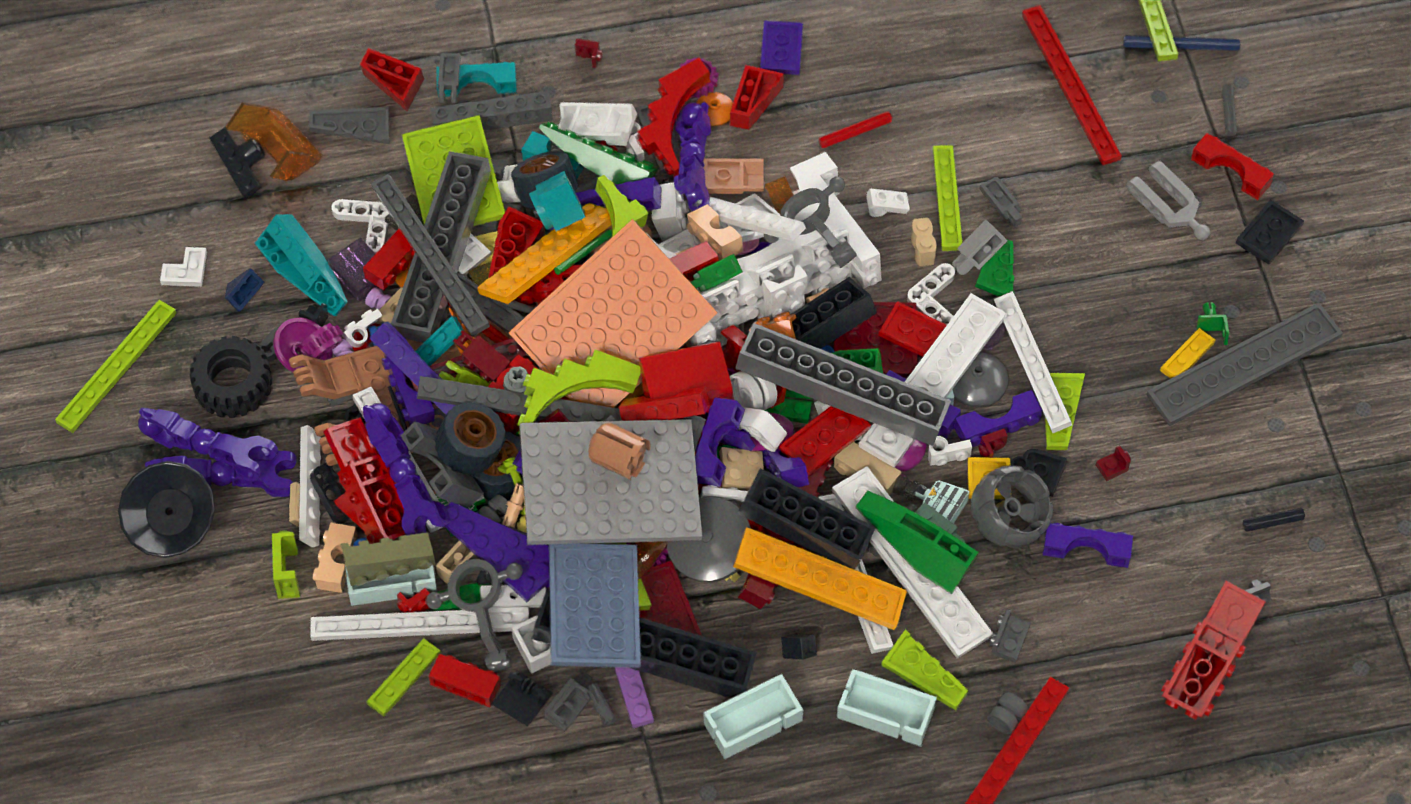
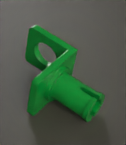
(1212, 322)

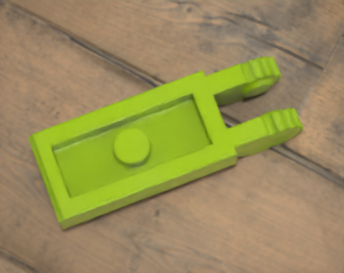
(464, 375)

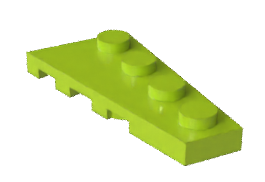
(1069, 390)
(917, 667)

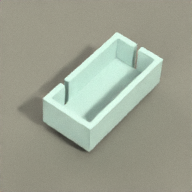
(388, 589)
(886, 707)
(753, 716)

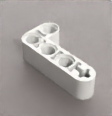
(763, 428)

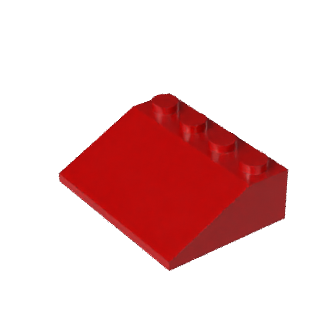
(686, 369)

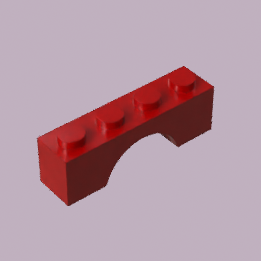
(1212, 153)
(683, 404)

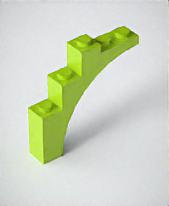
(619, 208)
(598, 372)

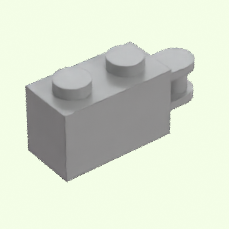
(978, 248)

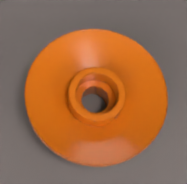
(718, 114)

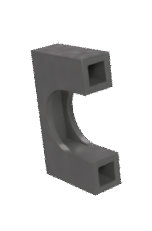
(447, 483)

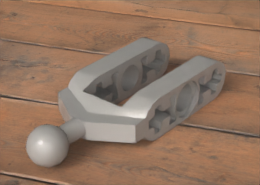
(1160, 209)

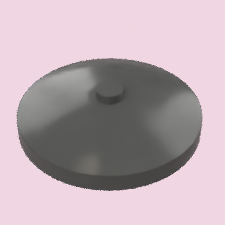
(715, 553)

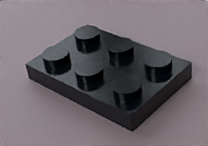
(1269, 232)

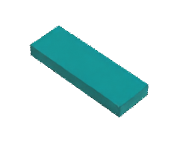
(440, 341)

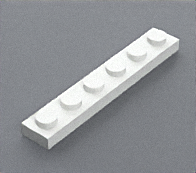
(309, 500)

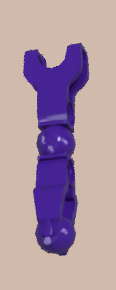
(691, 171)
(172, 430)
(223, 474)
(417, 504)

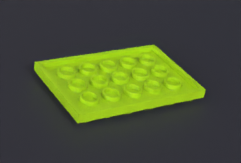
(427, 155)

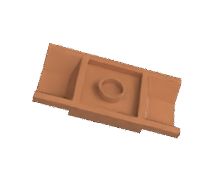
(733, 175)

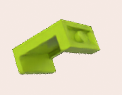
(285, 581)

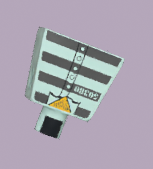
(944, 498)

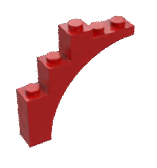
(675, 91)

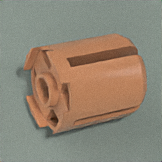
(618, 450)

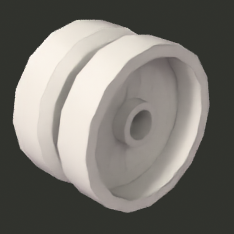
(753, 391)

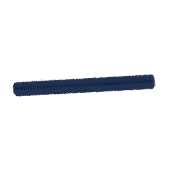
(1186, 43)

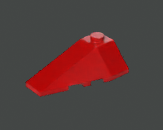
(514, 236)

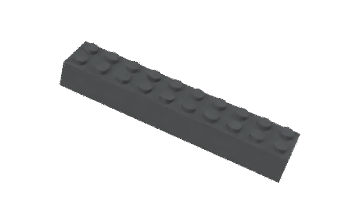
(449, 225)
(842, 384)

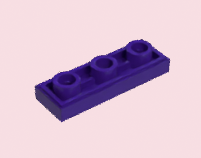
(738, 439)

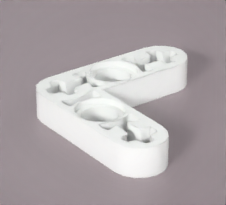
(374, 219)
(926, 298)

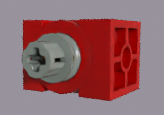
(512, 380)

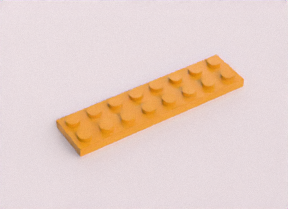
(545, 256)
(820, 578)

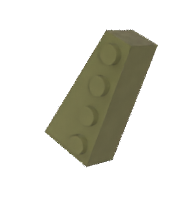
(387, 558)

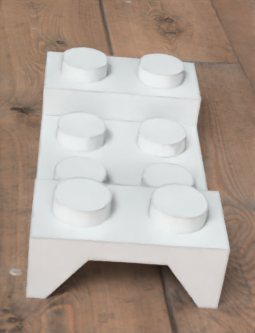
(599, 121)
(786, 295)

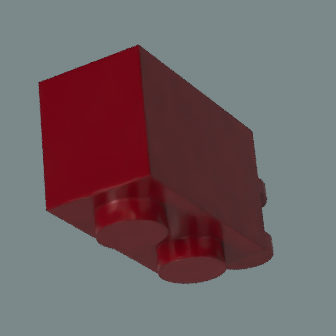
(482, 357)

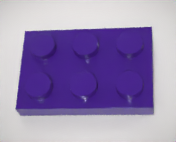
(782, 47)

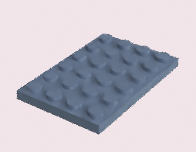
(594, 605)

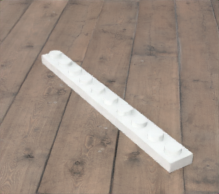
(412, 623)

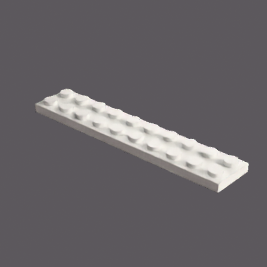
(940, 369)
(948, 613)

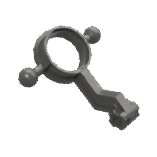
(842, 253)
(498, 658)

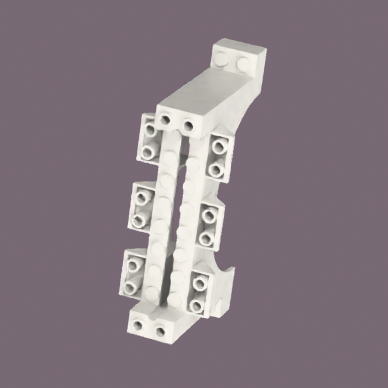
(742, 295)

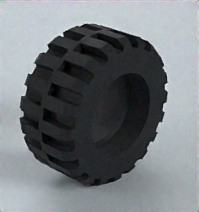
(227, 354)

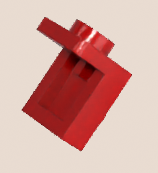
(414, 604)

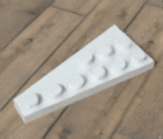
(686, 239)

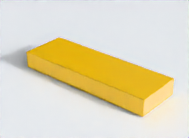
(1188, 354)

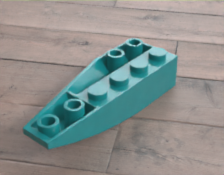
(301, 262)

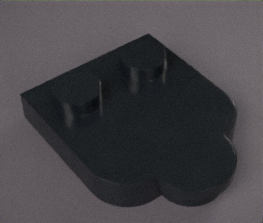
(1044, 464)

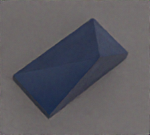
(243, 289)

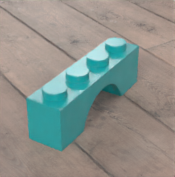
(498, 75)

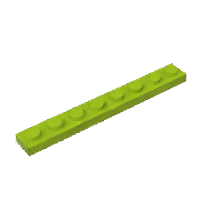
(115, 366)

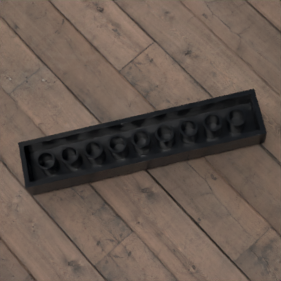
(679, 656)

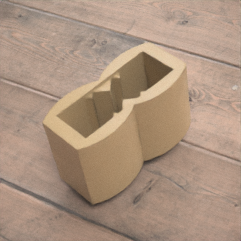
(923, 241)

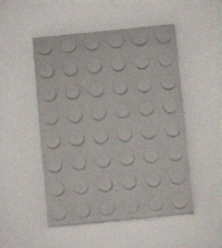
(583, 502)

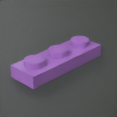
(634, 696)

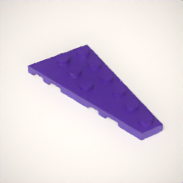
(500, 548)

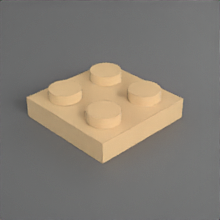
(740, 467)

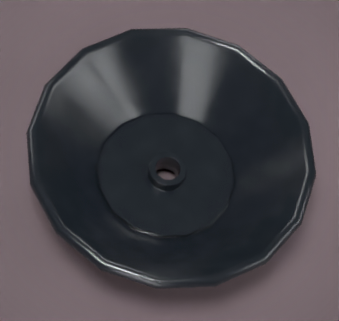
(146, 504)

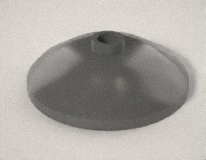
(984, 387)

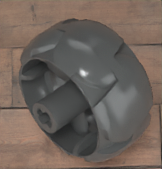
(994, 519)

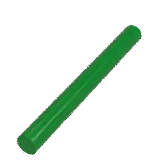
(583, 252)

